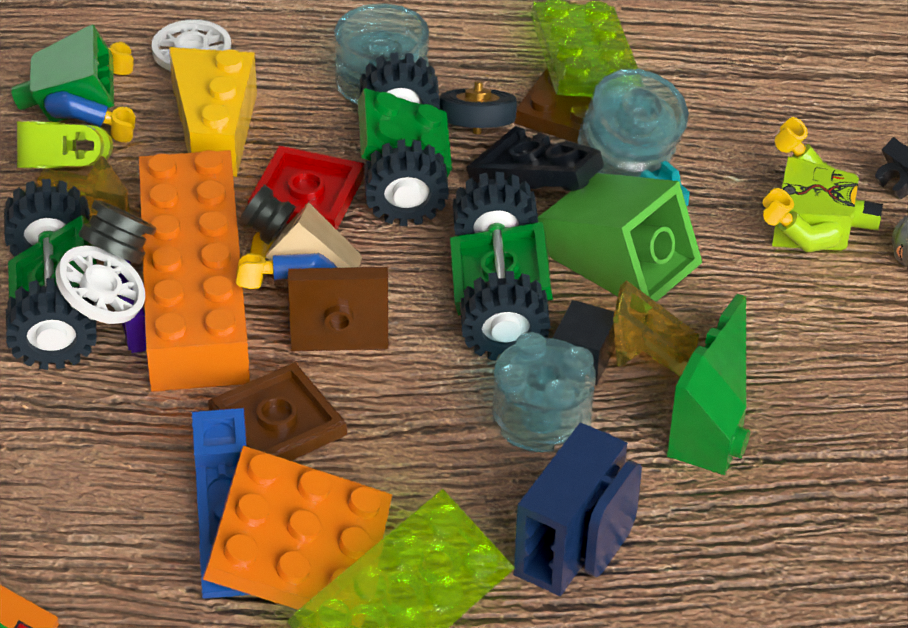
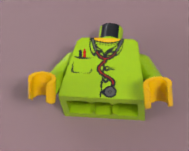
(815, 199)

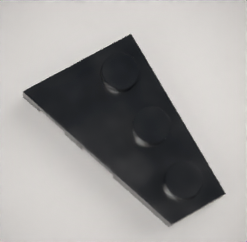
(538, 161)

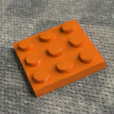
(292, 529)

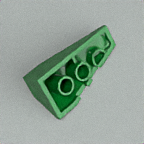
(712, 397)

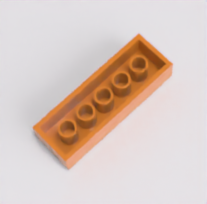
(190, 272)

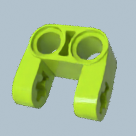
(55, 144)

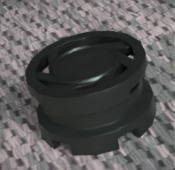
(117, 232)

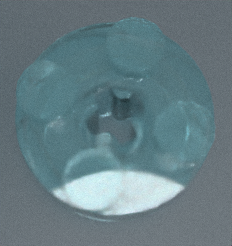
(542, 391)

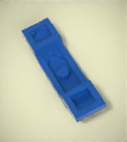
(217, 446)

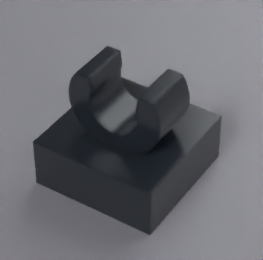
(896, 167)

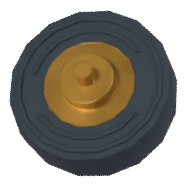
(478, 107)

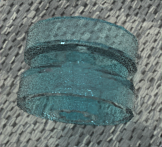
(375, 32)
(634, 121)

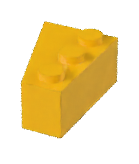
(214, 98)

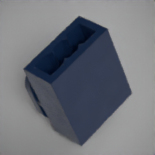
(577, 510)

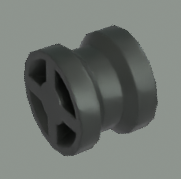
(266, 214)

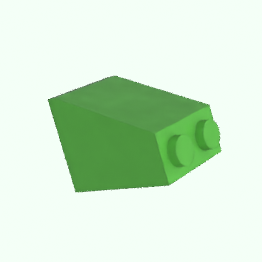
(624, 232)

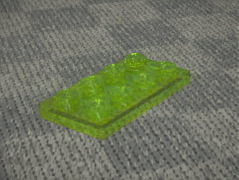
(580, 44)
(414, 577)

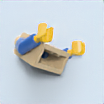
(302, 243)

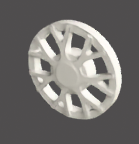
(188, 39)
(100, 284)

